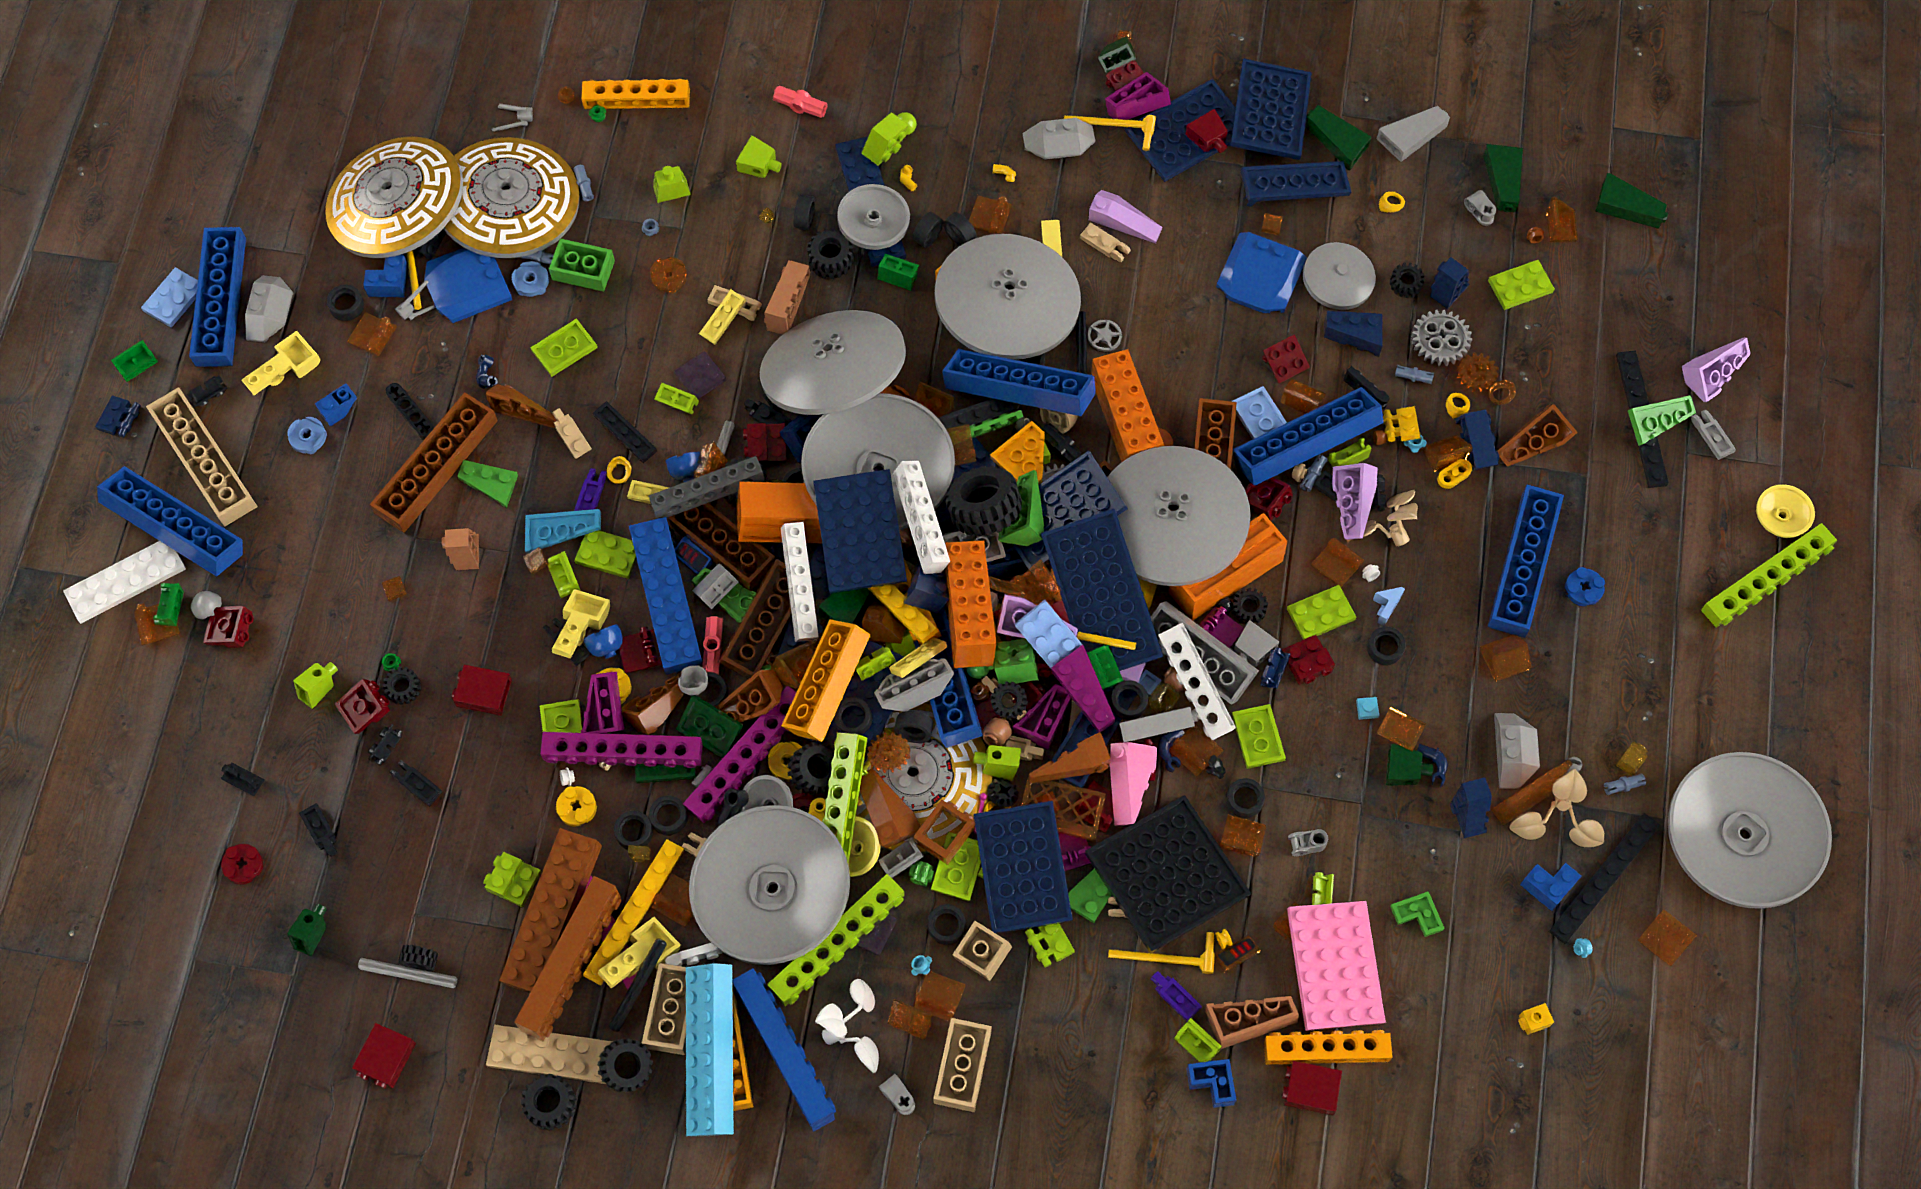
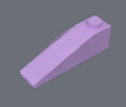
(1012, 610)

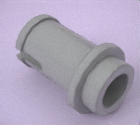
(702, 775)

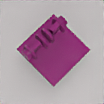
(1222, 626)
(1073, 851)

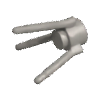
(524, 114)
(405, 309)

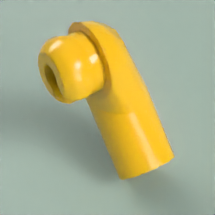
(905, 178)

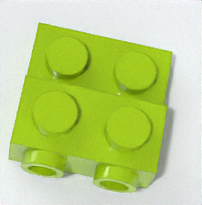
(511, 879)

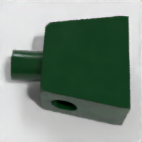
(1119, 53)
(1405, 766)
(308, 930)

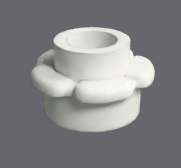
(1371, 572)
(566, 777)

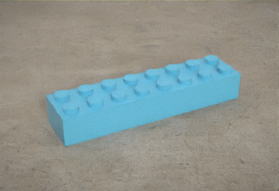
(709, 1050)

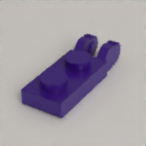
(591, 491)

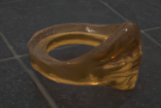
(1503, 384)

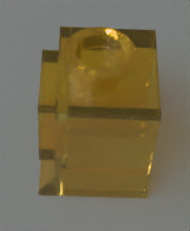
(1169, 699)
(1633, 758)

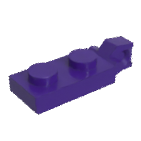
(1176, 996)

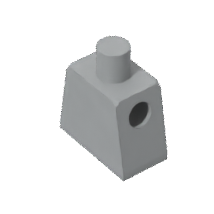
(1255, 644)

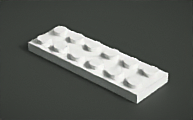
(123, 580)

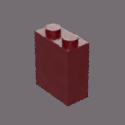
(482, 689)
(383, 1056)
(1312, 1087)

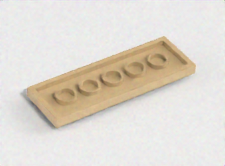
(557, 1055)

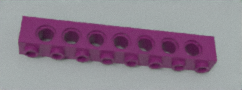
(613, 742)
(734, 758)

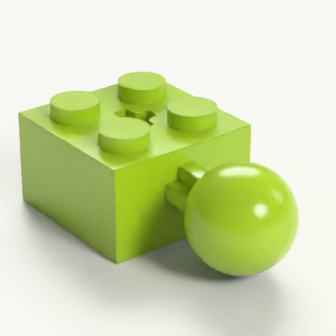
(887, 135)

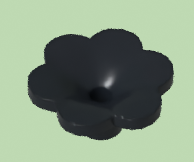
(1215, 767)

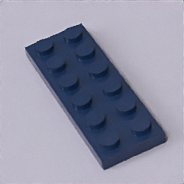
(1295, 181)
(1083, 729)

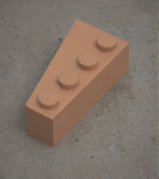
(787, 297)
(1249, 1019)

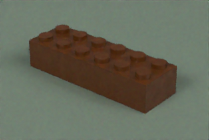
(719, 540)
(759, 624)

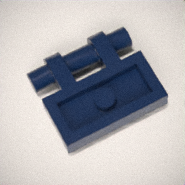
(113, 415)

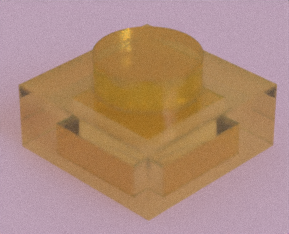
(639, 853)

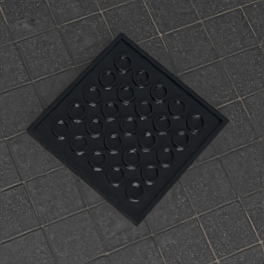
(1167, 874)

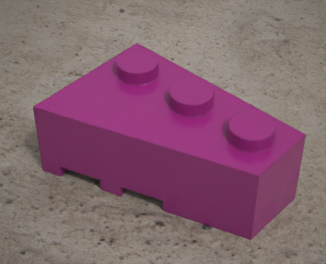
(1137, 98)
(603, 705)
(1044, 718)

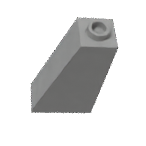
(1411, 133)
(1158, 724)

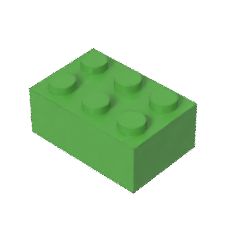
(581, 265)

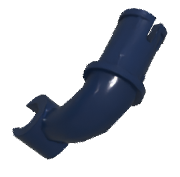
(483, 380)
(1163, 747)
(1437, 757)

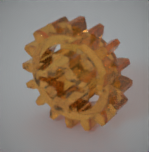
(1480, 372)
(888, 752)

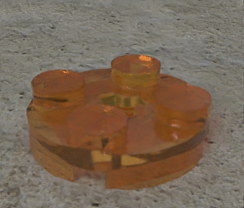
(672, 283)

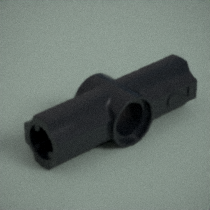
(1062, 446)

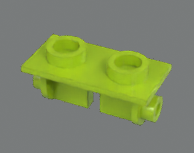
(882, 659)
(1324, 886)

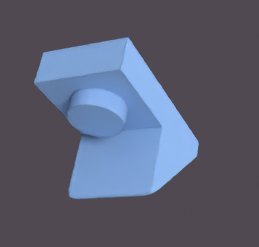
(1388, 600)

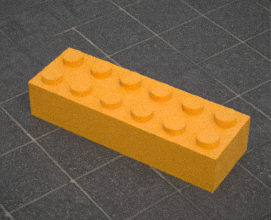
(826, 680)

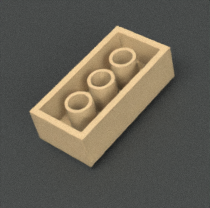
(667, 1011)
(962, 1065)

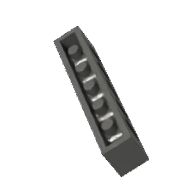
(705, 488)

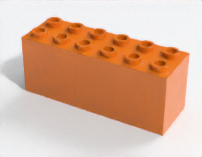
(1125, 404)
(769, 505)
(1260, 553)
(969, 605)

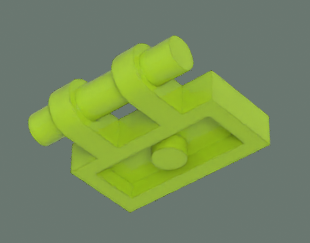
(1055, 939)

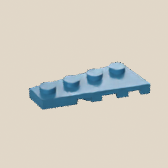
(554, 528)

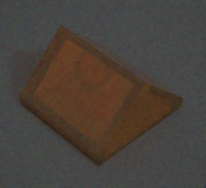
(1561, 222)
(1302, 397)
(935, 400)
(1446, 451)
(1506, 657)
(1401, 728)

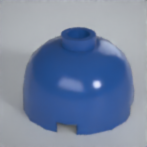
(682, 467)
(604, 642)

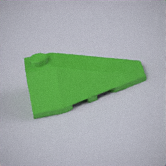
(1030, 522)

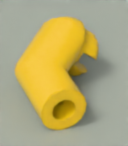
(1006, 170)

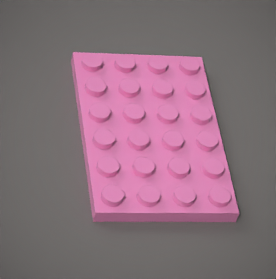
(1336, 965)

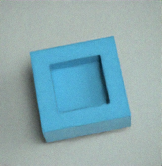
(1367, 708)

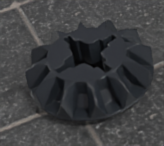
(1002, 800)

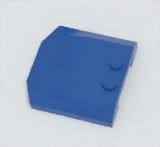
(1261, 273)
(465, 284)

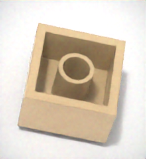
(982, 950)

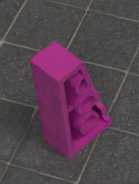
(1083, 686)

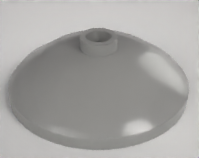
(765, 790)

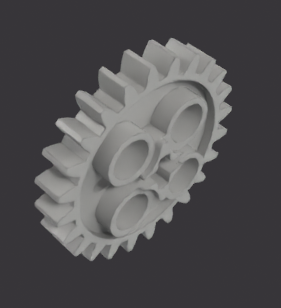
(1441, 337)

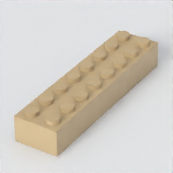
(201, 456)

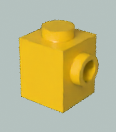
(1535, 1019)

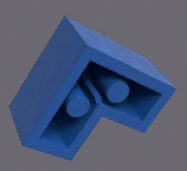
(387, 282)
(1550, 889)
(1216, 1076)

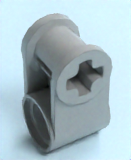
(1481, 207)
(1304, 844)
(896, 1092)

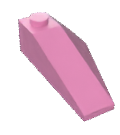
(1130, 771)

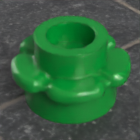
(597, 117)
(387, 659)

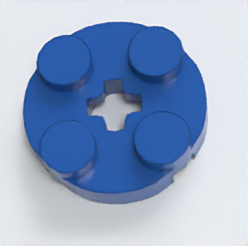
(1584, 576)

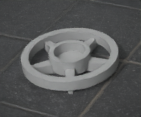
(1104, 335)

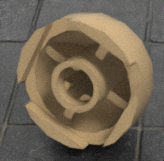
(1061, 421)

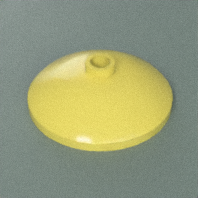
(1791, 504)
(866, 837)

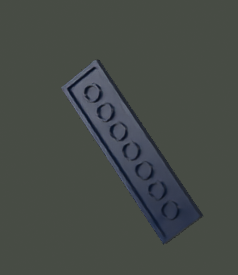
(861, 171)

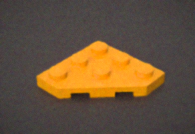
(1022, 452)

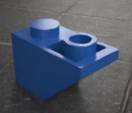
(336, 404)

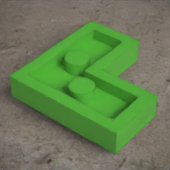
(1420, 908)

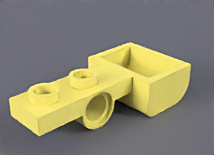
(292, 354)
(581, 612)
(631, 959)

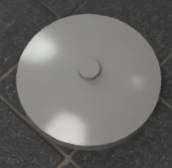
(873, 216)
(1339, 276)

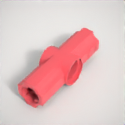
(800, 101)
(713, 634)

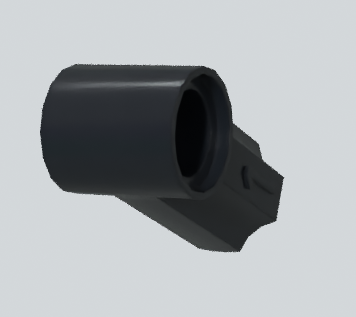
(731, 806)

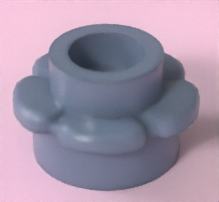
(650, 223)

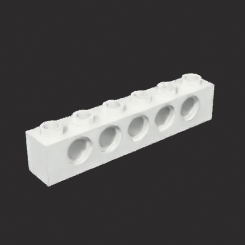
(921, 517)
(799, 581)
(1211, 729)

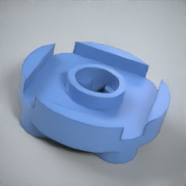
(535, 287)
(310, 444)

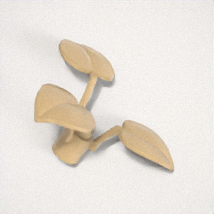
(1405, 512)
(1566, 789)

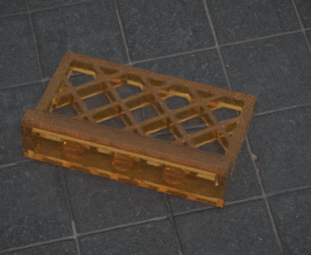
(1529, 795)
(1064, 826)

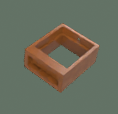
(933, 848)

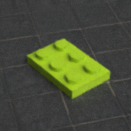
(1521, 284)
(564, 347)
(607, 553)
(1321, 612)
(562, 717)
(1258, 736)
(960, 874)

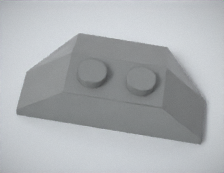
(1059, 138)
(267, 308)
(916, 687)
(1516, 750)

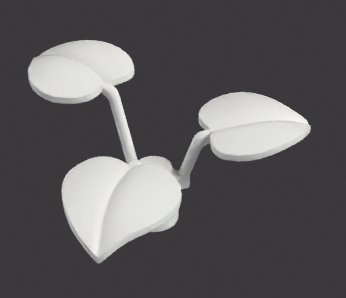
(835, 1030)

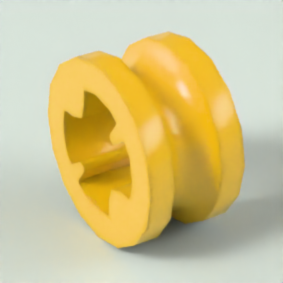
(1223, 938)

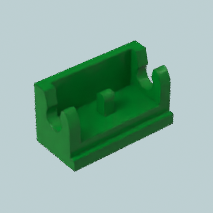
(897, 272)
(134, 361)
(169, 604)
(1105, 667)

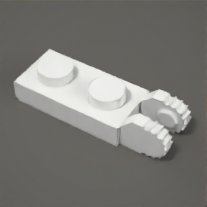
(693, 955)

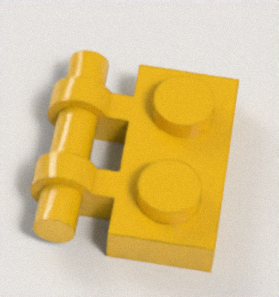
(1407, 421)

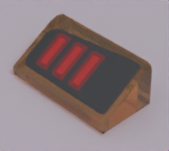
(1237, 953)

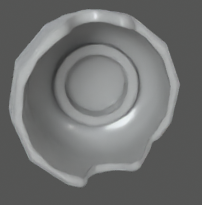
(204, 604)
(693, 680)

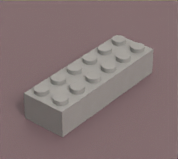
(1226, 668)

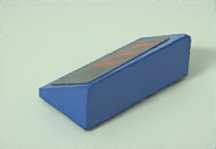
(692, 556)

